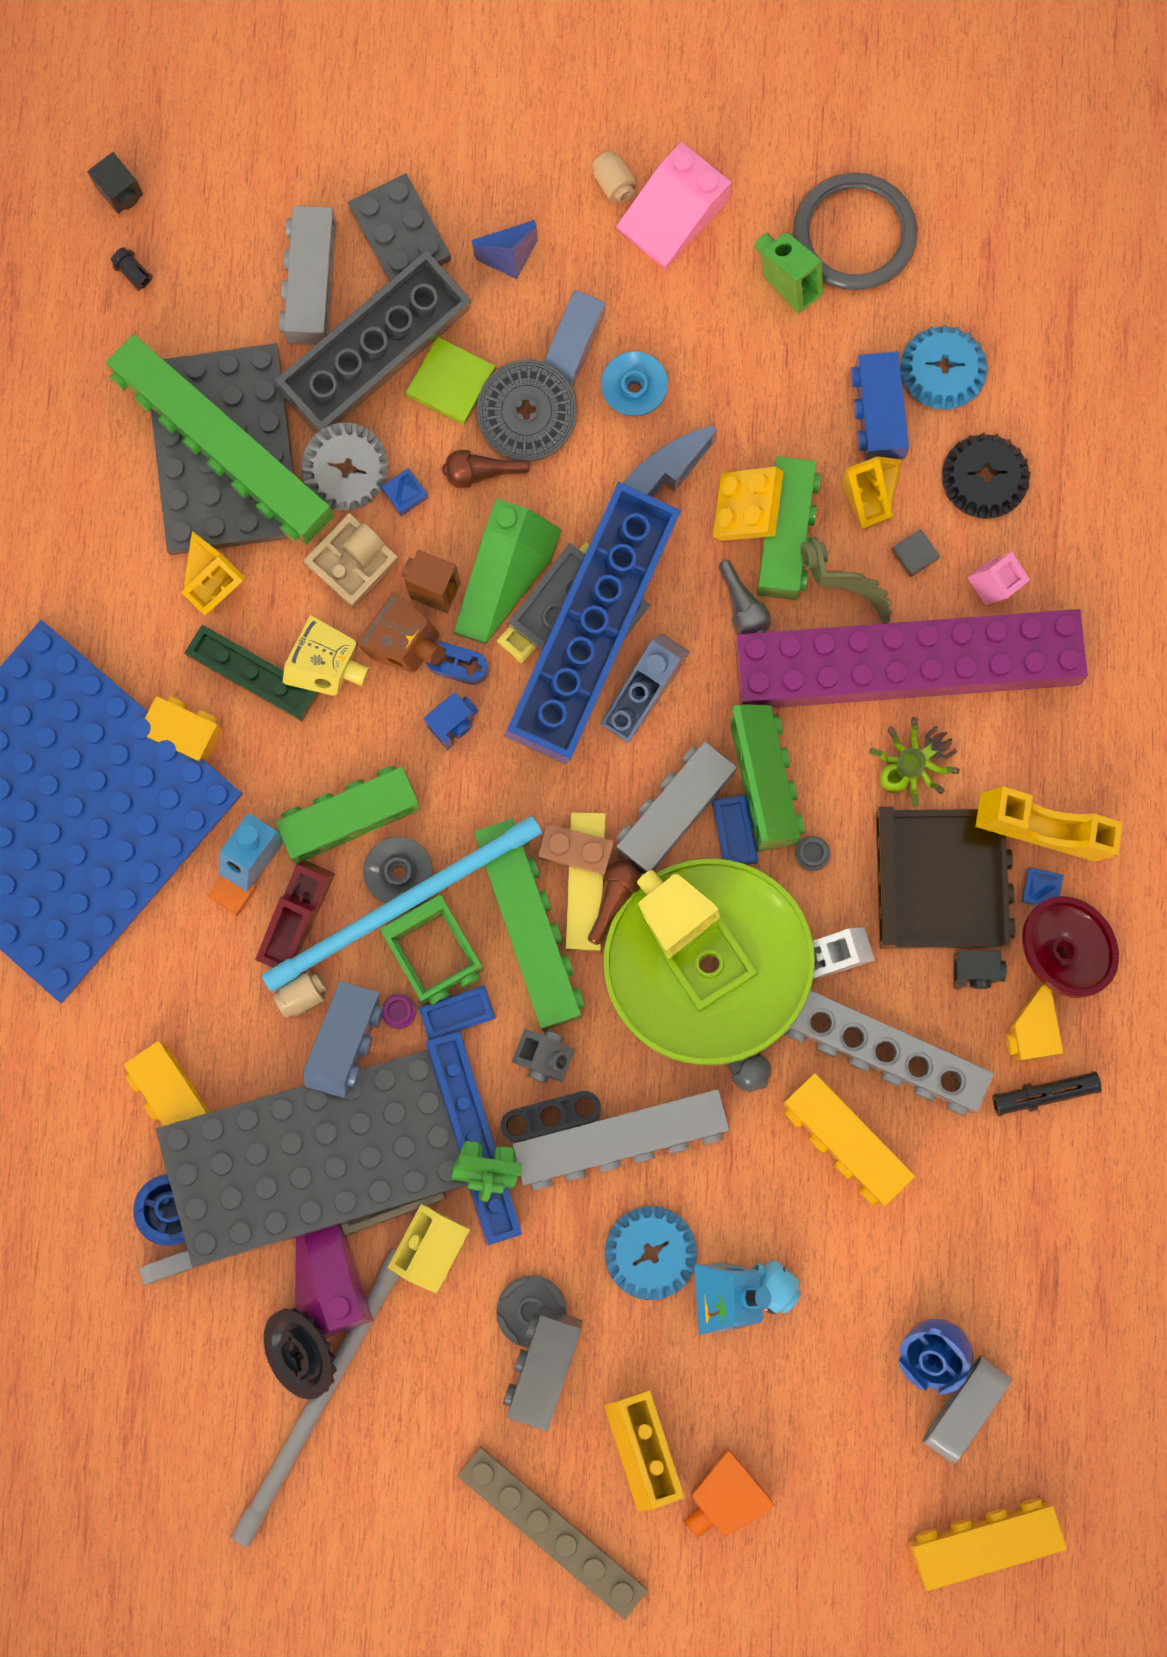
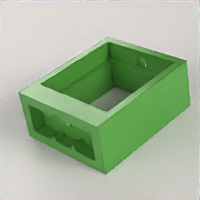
(414, 920)

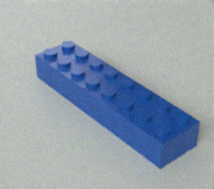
(592, 623)

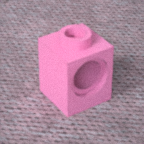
(998, 578)

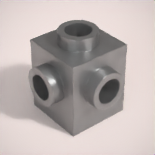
(550, 1058)

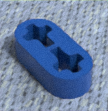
(457, 672)

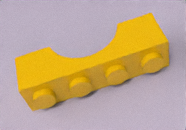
(1018, 817)

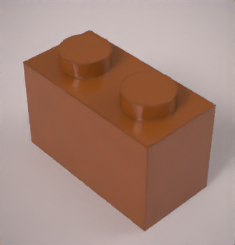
(431, 580)

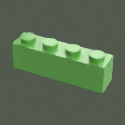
(781, 556)
(347, 814)

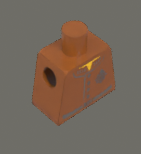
(401, 637)

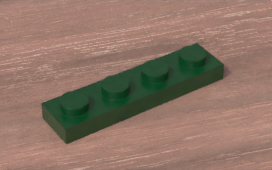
(249, 672)

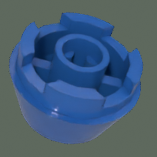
(157, 1213)

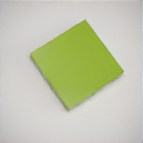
(450, 381)

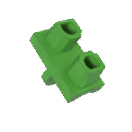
(484, 1173)

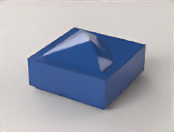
(404, 492)
(1041, 886)

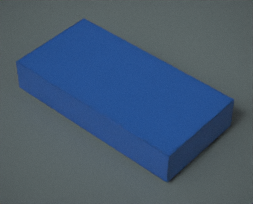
(735, 829)
(457, 1013)

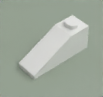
(841, 952)

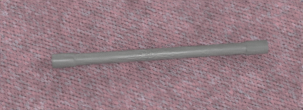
(256, 1512)

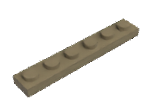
(553, 1532)

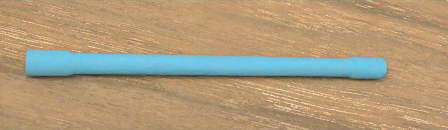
(293, 967)

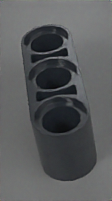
(533, 1113)

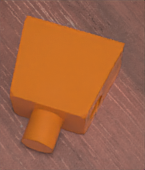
(726, 1497)

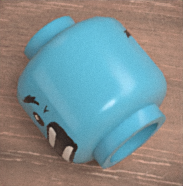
(781, 1284)

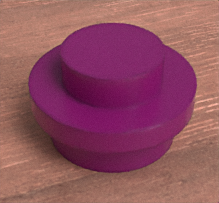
(398, 1011)

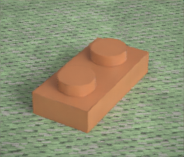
(575, 849)

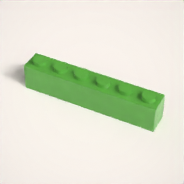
(531, 932)

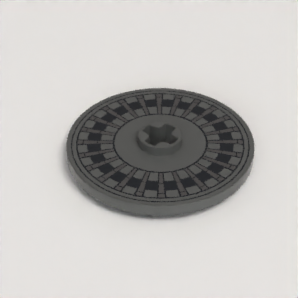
(508, 391)

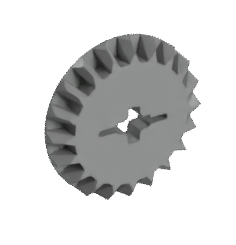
(334, 446)

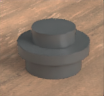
(812, 853)

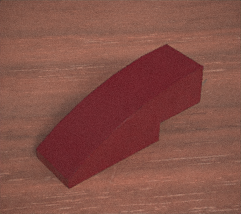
(295, 913)

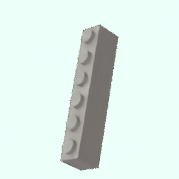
(620, 1138)

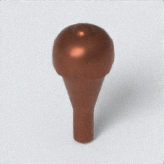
(467, 468)
(618, 887)

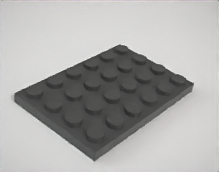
(191, 492)

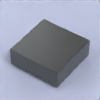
(915, 553)

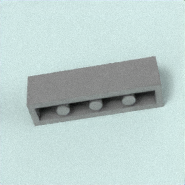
(309, 274)
(676, 808)

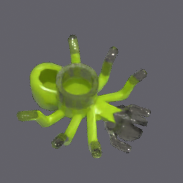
(912, 761)

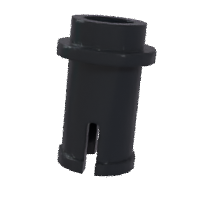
(124, 261)

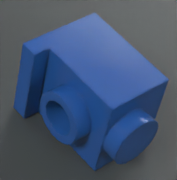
(451, 719)

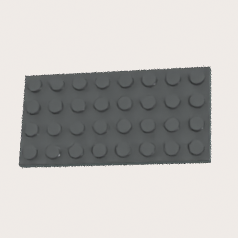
(309, 1159)

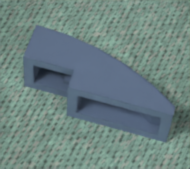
(575, 335)
(672, 462)

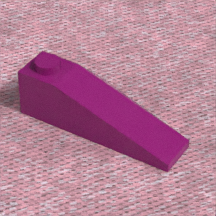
(329, 1282)

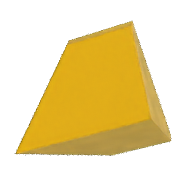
(872, 489)
(208, 575)

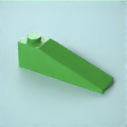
(509, 559)

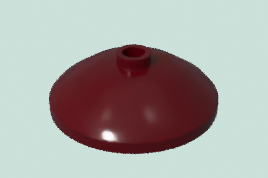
(1081, 938)

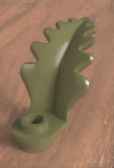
(814, 557)

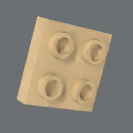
(351, 560)

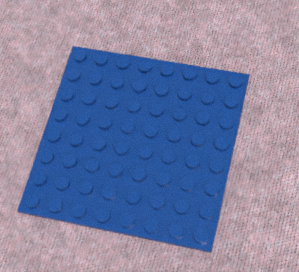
(86, 811)

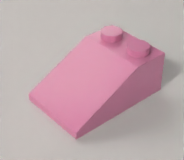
(675, 205)

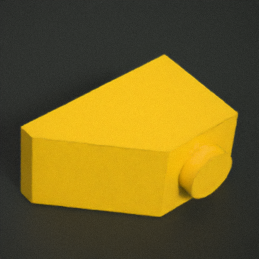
(1035, 1028)

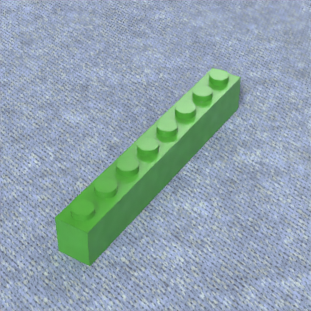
(219, 439)

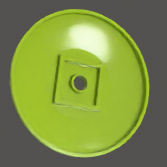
(740, 1006)

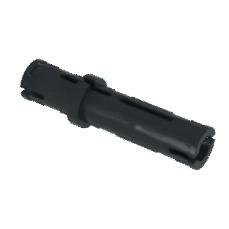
(1085, 1083)

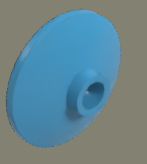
(634, 369)

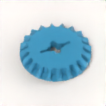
(928, 382)
(646, 1278)

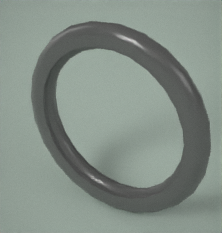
(884, 189)

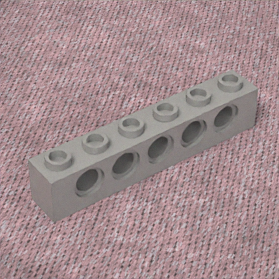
(971, 1079)

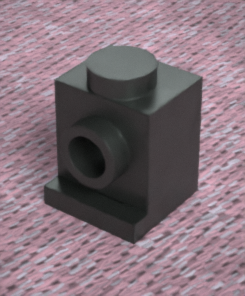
(978, 968)

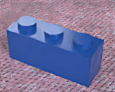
(880, 406)

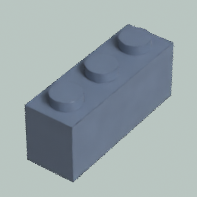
(343, 1040)

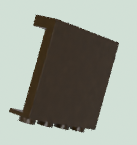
(941, 881)

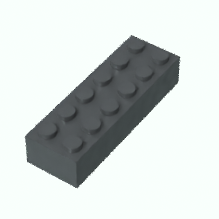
(373, 343)

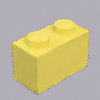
(428, 1249)

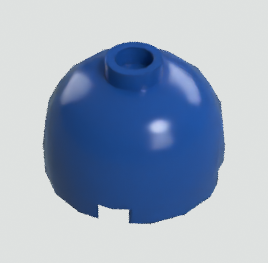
(936, 1356)

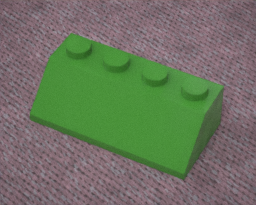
(764, 776)

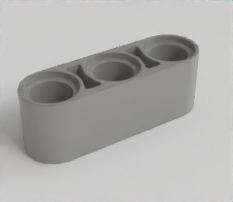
(967, 1410)

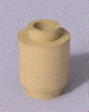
(614, 177)
(300, 994)

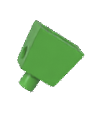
(791, 269)

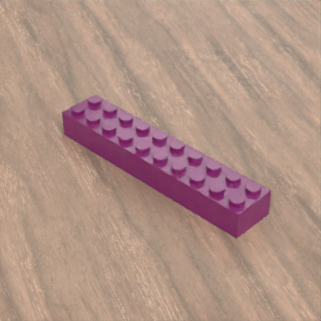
(911, 659)

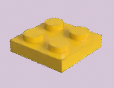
(748, 504)

